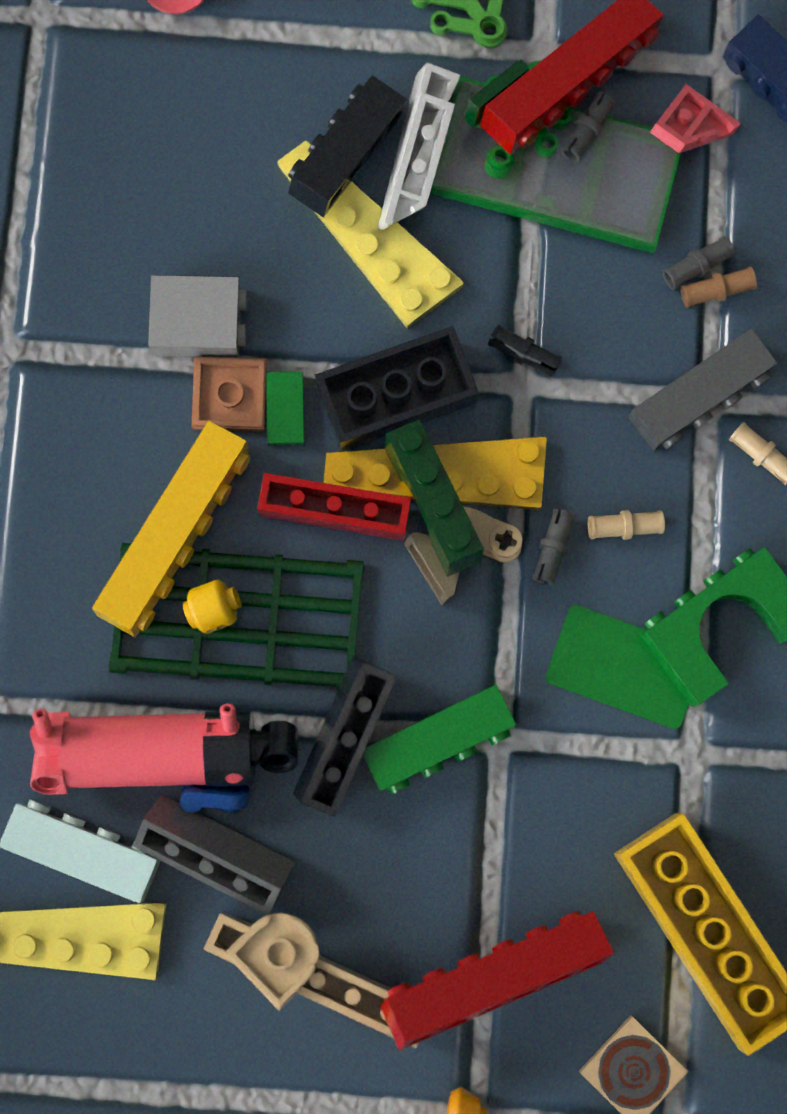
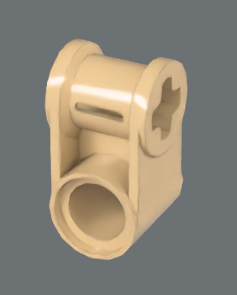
(490, 530)

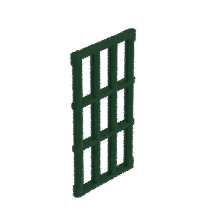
(270, 637)

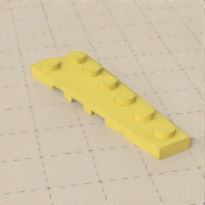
(390, 258)
(86, 939)

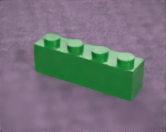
(438, 738)

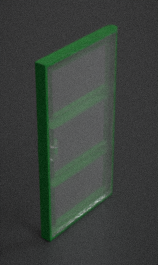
(610, 194)

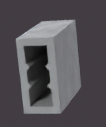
(196, 316)

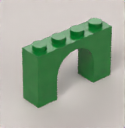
(676, 637)

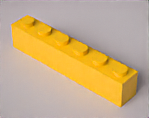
(172, 529)

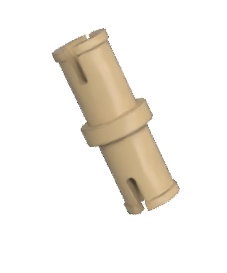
(761, 451)
(626, 524)

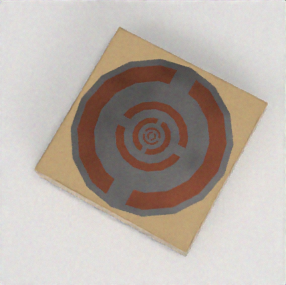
(633, 1069)

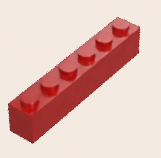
(570, 73)
(495, 979)

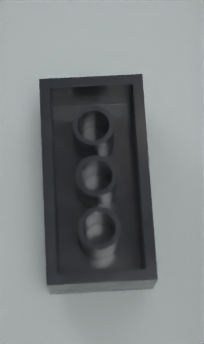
(396, 388)

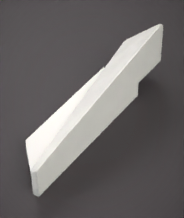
(419, 144)

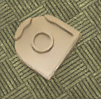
(277, 956)

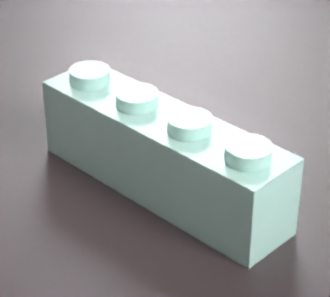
(79, 851)

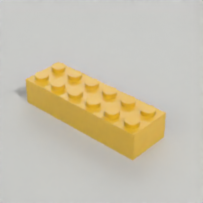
(709, 931)

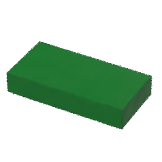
(285, 408)

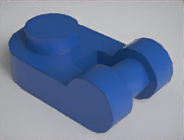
(225, 798)

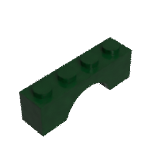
(441, 508)

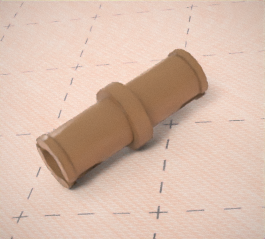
(718, 287)

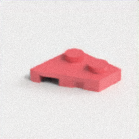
(693, 122)

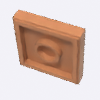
(229, 393)

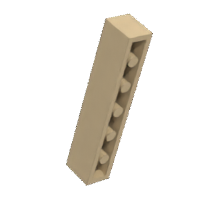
(329, 985)

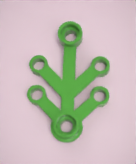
(480, 20)

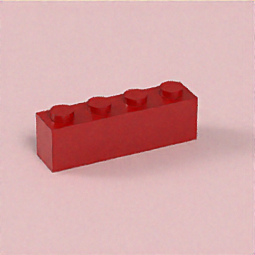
(334, 506)

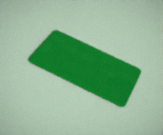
(615, 667)

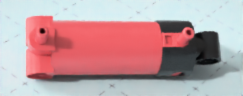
(157, 749)

